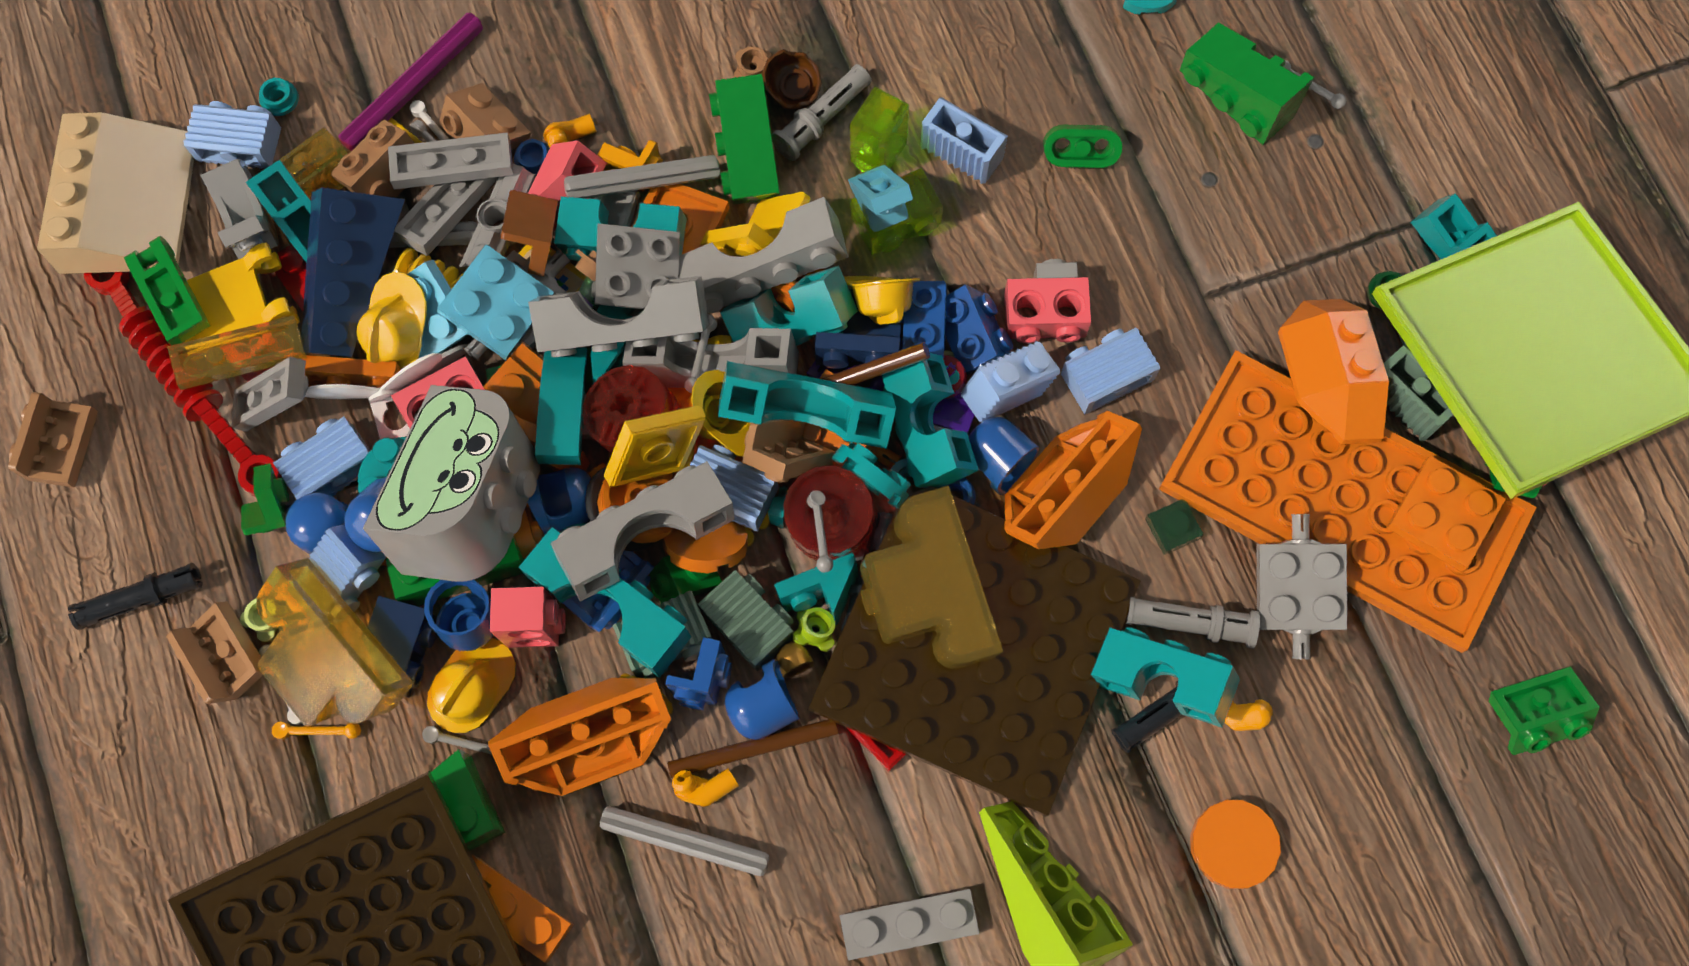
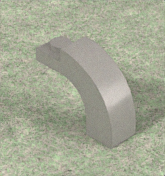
(242, 213)

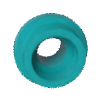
(275, 88)

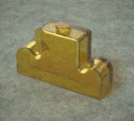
(930, 584)
(323, 653)

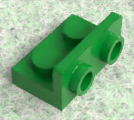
(1545, 710)

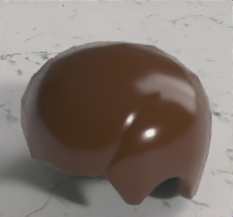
(791, 80)

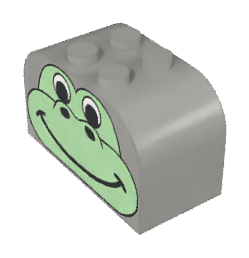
(455, 487)

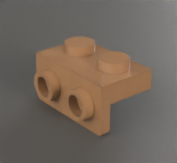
(479, 113)
(367, 166)
(52, 441)
(782, 451)
(217, 654)

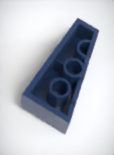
(343, 265)

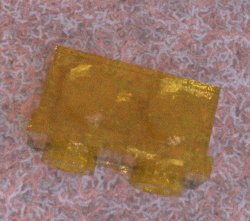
(314, 161)

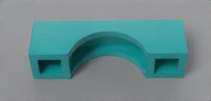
(766, 394)
(648, 632)

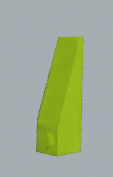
(1048, 907)

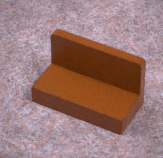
(530, 222)

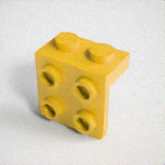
(760, 231)

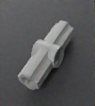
(493, 211)

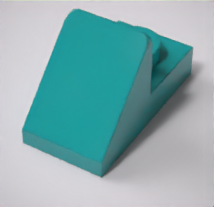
(806, 588)

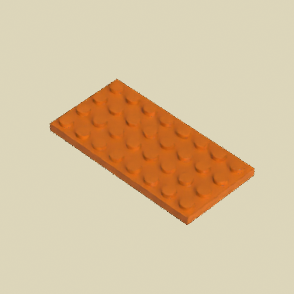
(1265, 457)

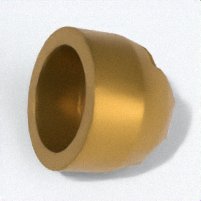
(794, 659)

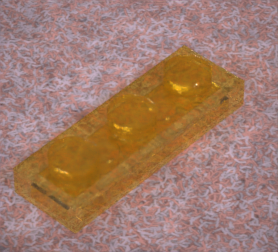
(235, 352)

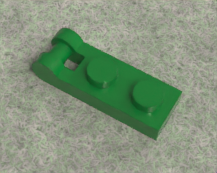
(167, 292)

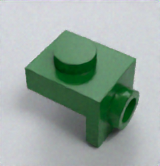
(270, 508)
(671, 581)

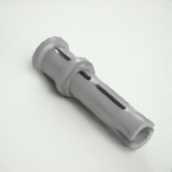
(809, 124)
(1213, 623)

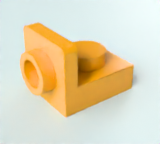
(623, 157)

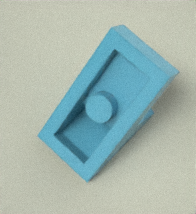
(881, 197)

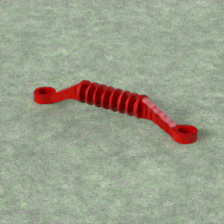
(197, 402)

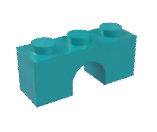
(580, 218)
(819, 301)
(932, 456)
(1132, 661)

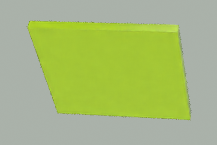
(1543, 347)

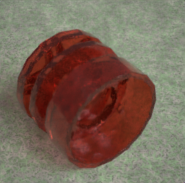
(624, 396)
(843, 494)

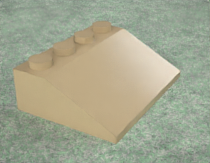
(113, 192)

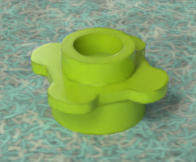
(819, 619)

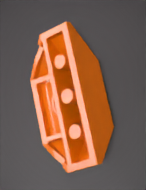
(1337, 368)
(1072, 482)
(582, 736)

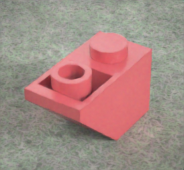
(563, 161)

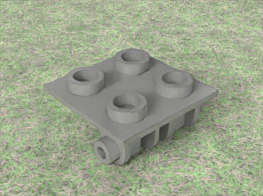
(632, 263)

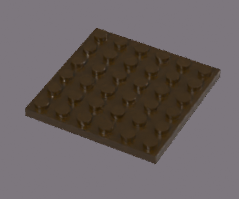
(1003, 719)
(355, 891)

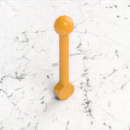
(283, 730)

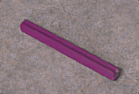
(412, 80)

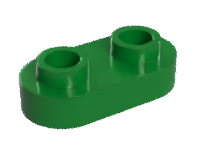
(1081, 147)

